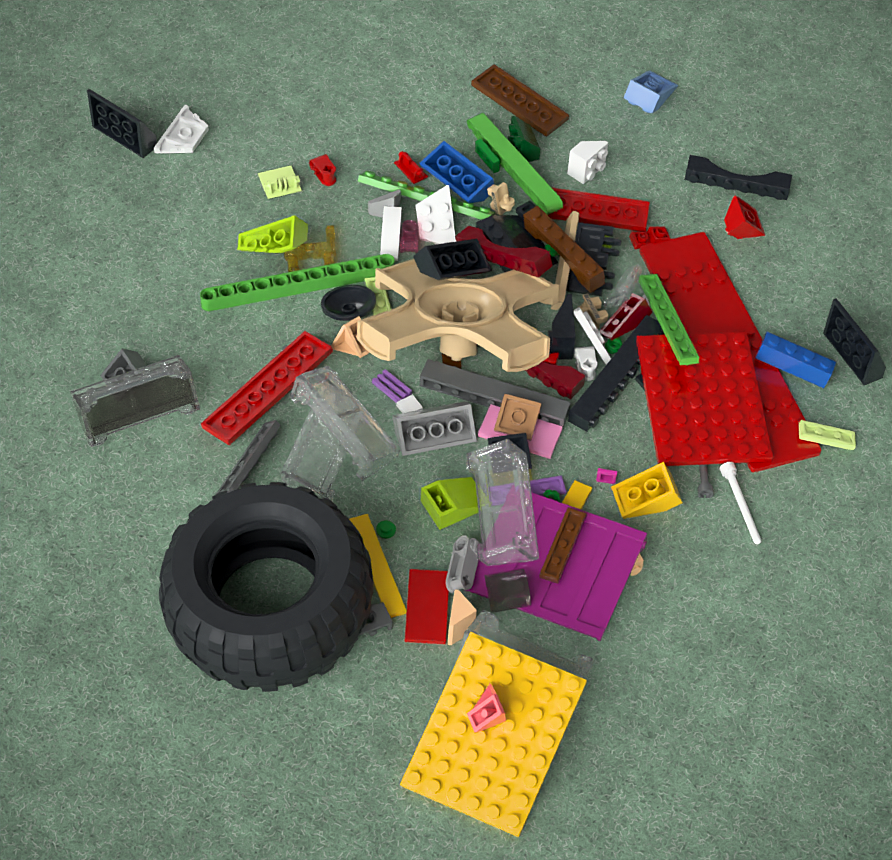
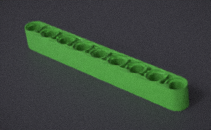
(515, 164)

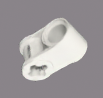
(586, 361)

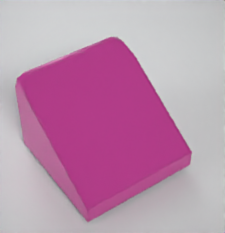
(606, 476)

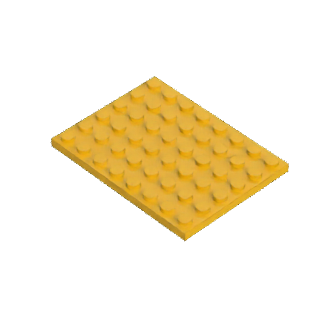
(501, 768)

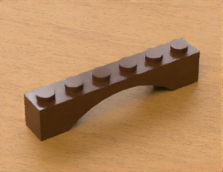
(581, 264)

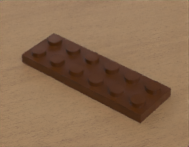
(520, 100)

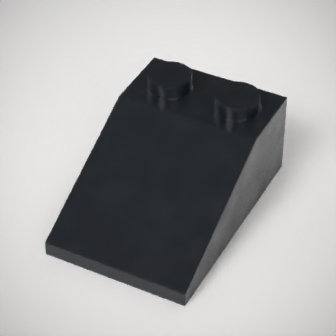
(563, 331)

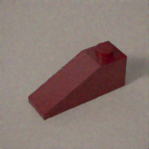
(626, 317)

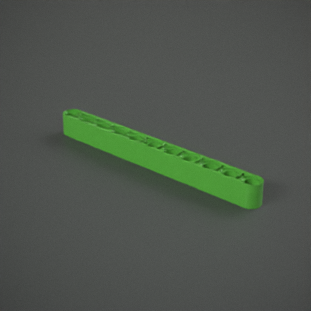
(293, 282)

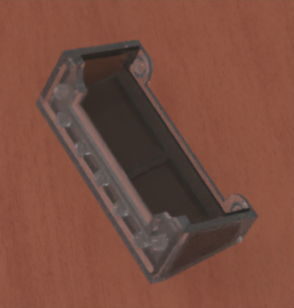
(135, 398)

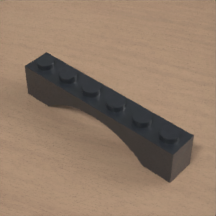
(705, 172)

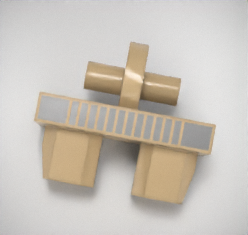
(501, 201)
(590, 305)

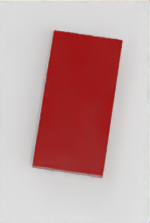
(426, 607)

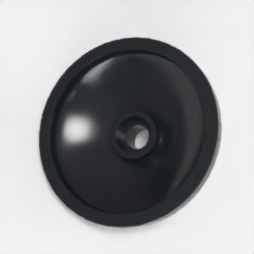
(348, 302)

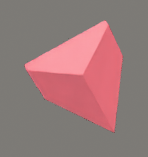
(487, 711)

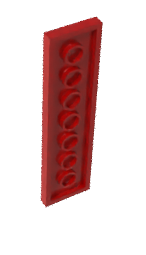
(266, 388)

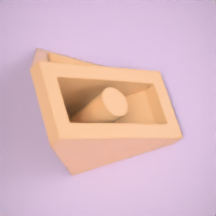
(347, 340)

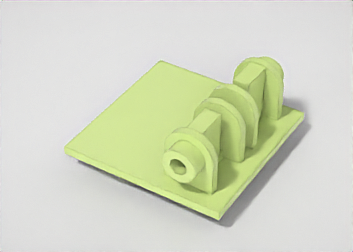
(279, 182)

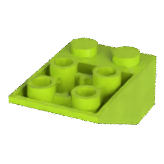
(450, 500)

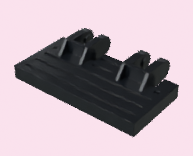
(592, 241)

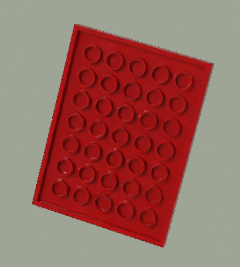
(705, 408)

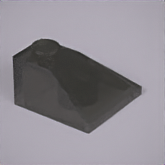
(508, 590)

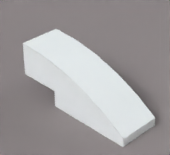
(391, 231)

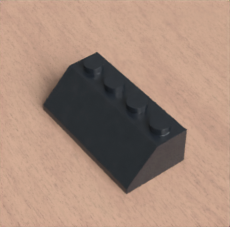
(452, 260)

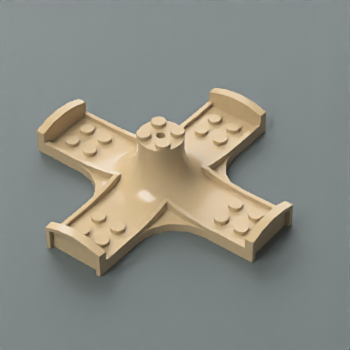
(461, 315)

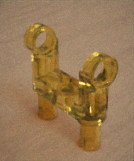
(322, 250)

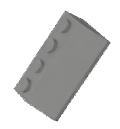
(434, 428)

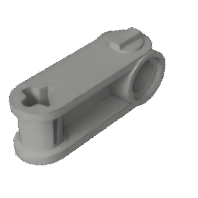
(462, 564)

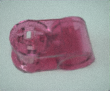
(409, 237)

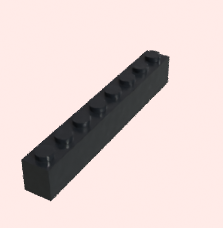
(612, 378)

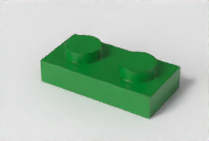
(488, 157)

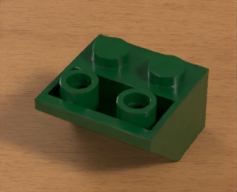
(524, 139)

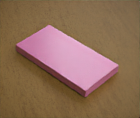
(543, 439)

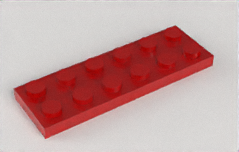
(603, 210)

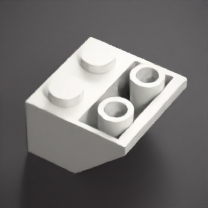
(587, 160)

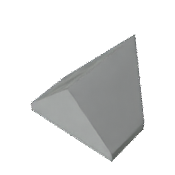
(376, 206)

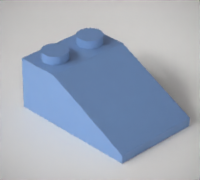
(649, 91)

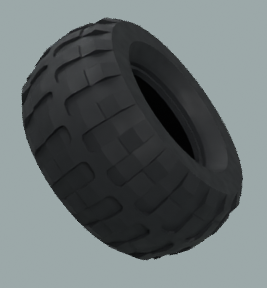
(277, 645)

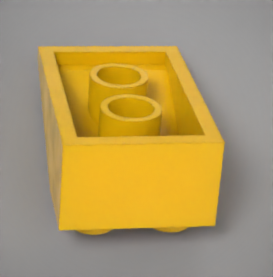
(647, 492)

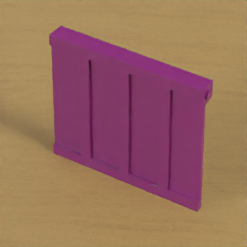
(591, 578)

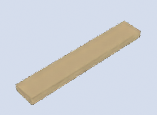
(563, 267)

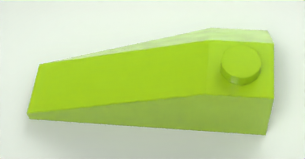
(275, 237)

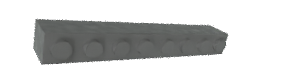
(488, 391)

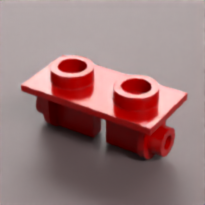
(410, 168)

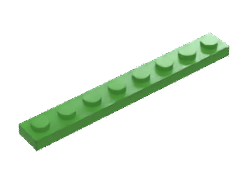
(420, 194)
(669, 320)

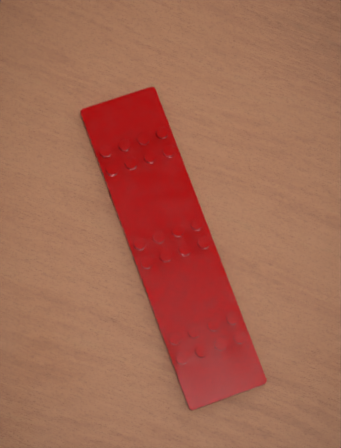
(711, 304)

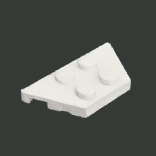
(182, 134)
(436, 218)
(592, 332)

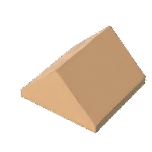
(461, 617)

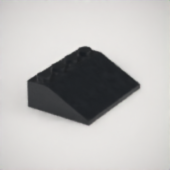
(120, 125)
(510, 233)
(853, 345)

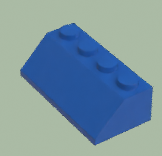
(458, 173)
(795, 360)

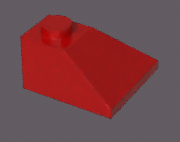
(742, 220)

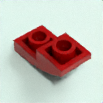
(653, 235)

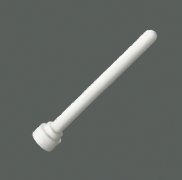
(729, 471)

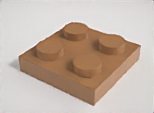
(517, 416)

